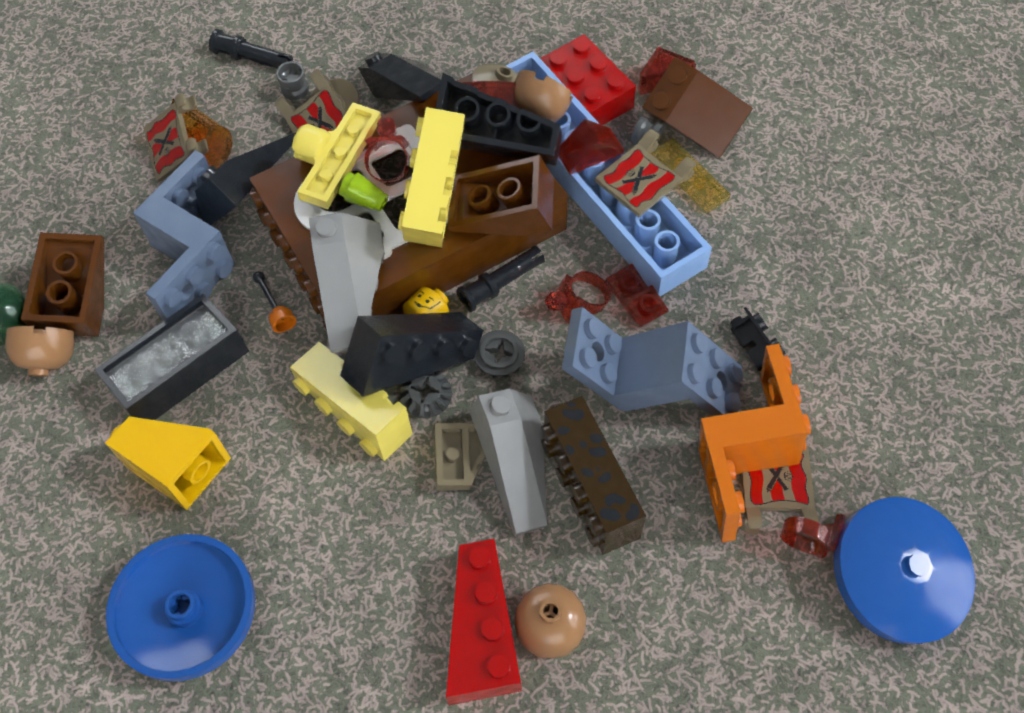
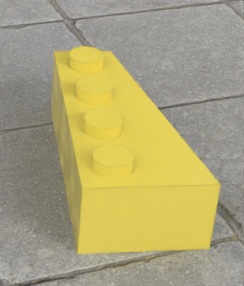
(432, 177)
(371, 417)

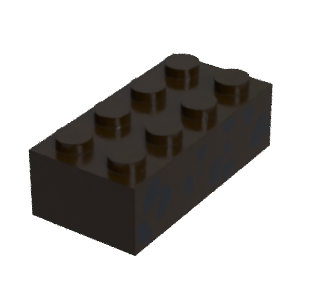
(592, 475)

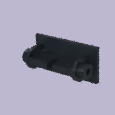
(752, 330)

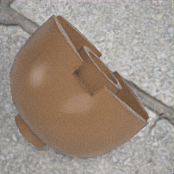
(540, 96)
(39, 348)
(553, 635)

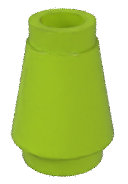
(362, 192)

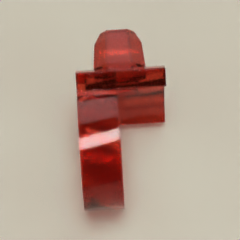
(387, 131)
(565, 299)
(826, 535)

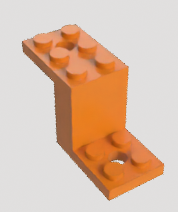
(752, 440)

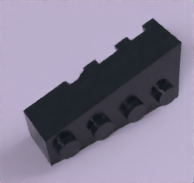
(498, 127)
(406, 347)

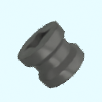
(643, 126)

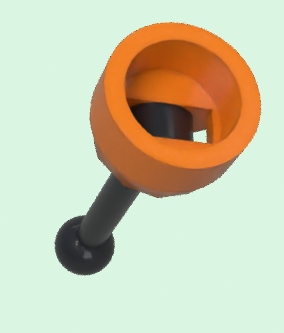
(281, 317)

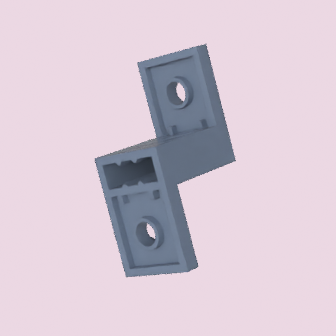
(173, 229)
(651, 366)

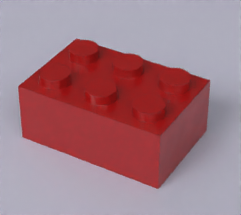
(592, 79)

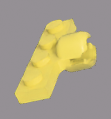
(332, 153)

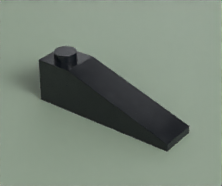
(399, 77)
(230, 182)

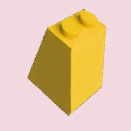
(170, 456)

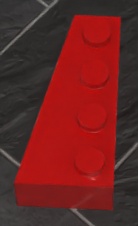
(481, 635)

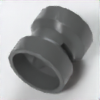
(292, 80)

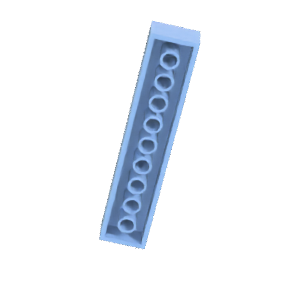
(659, 242)

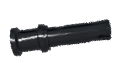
(239, 48)
(489, 284)

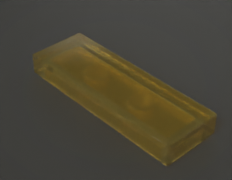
(702, 185)

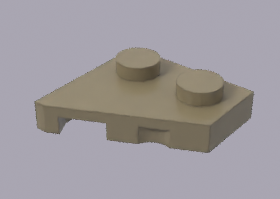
(456, 455)

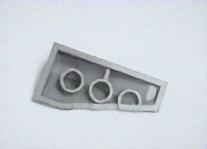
(347, 268)
(513, 448)

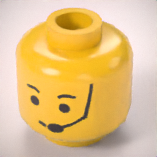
(426, 301)

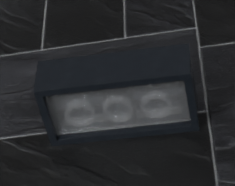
(172, 359)

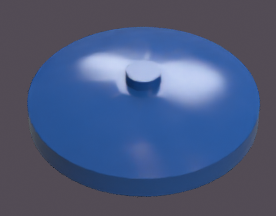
(904, 571)
(180, 607)

